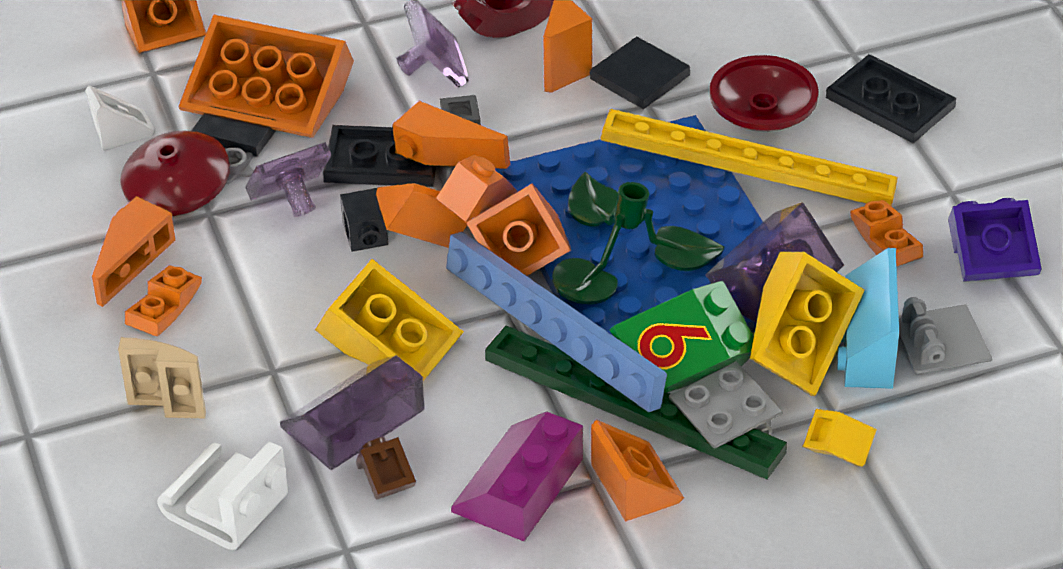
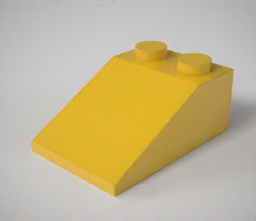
(385, 319)
(802, 319)

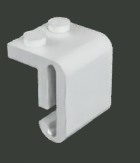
(227, 497)

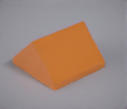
(161, 22)
(566, 45)
(418, 214)
(522, 231)
(631, 472)

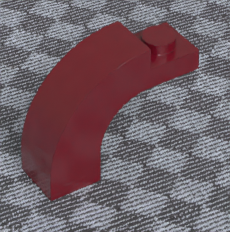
(502, 17)

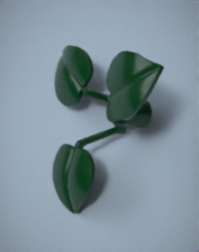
(595, 204)

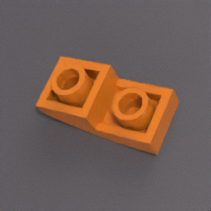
(883, 229)
(165, 300)

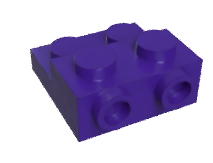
(994, 239)

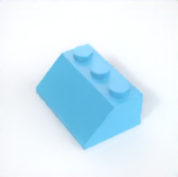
(874, 329)

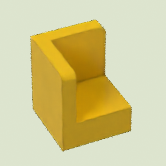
(839, 436)

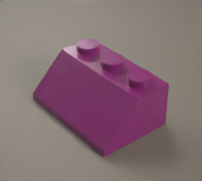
(523, 475)

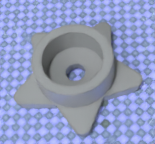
(239, 164)

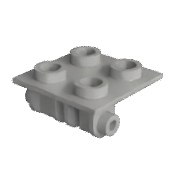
(940, 337)
(726, 405)

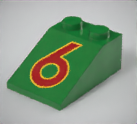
(689, 335)

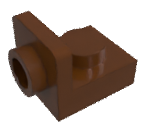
(385, 466)

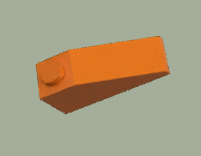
(445, 139)
(474, 188)
(131, 243)

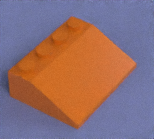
(267, 75)

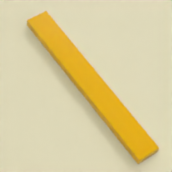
(748, 158)

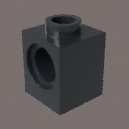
(363, 220)

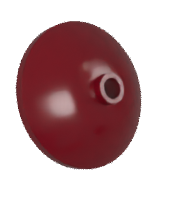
(763, 93)
(176, 171)

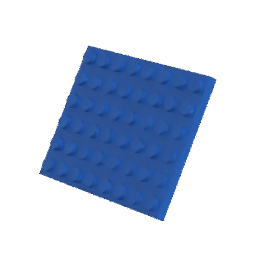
(679, 195)

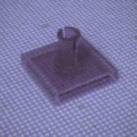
(432, 44)
(289, 175)

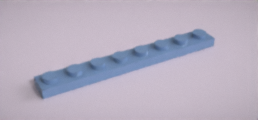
(557, 322)

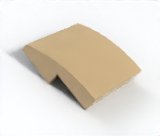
(162, 377)

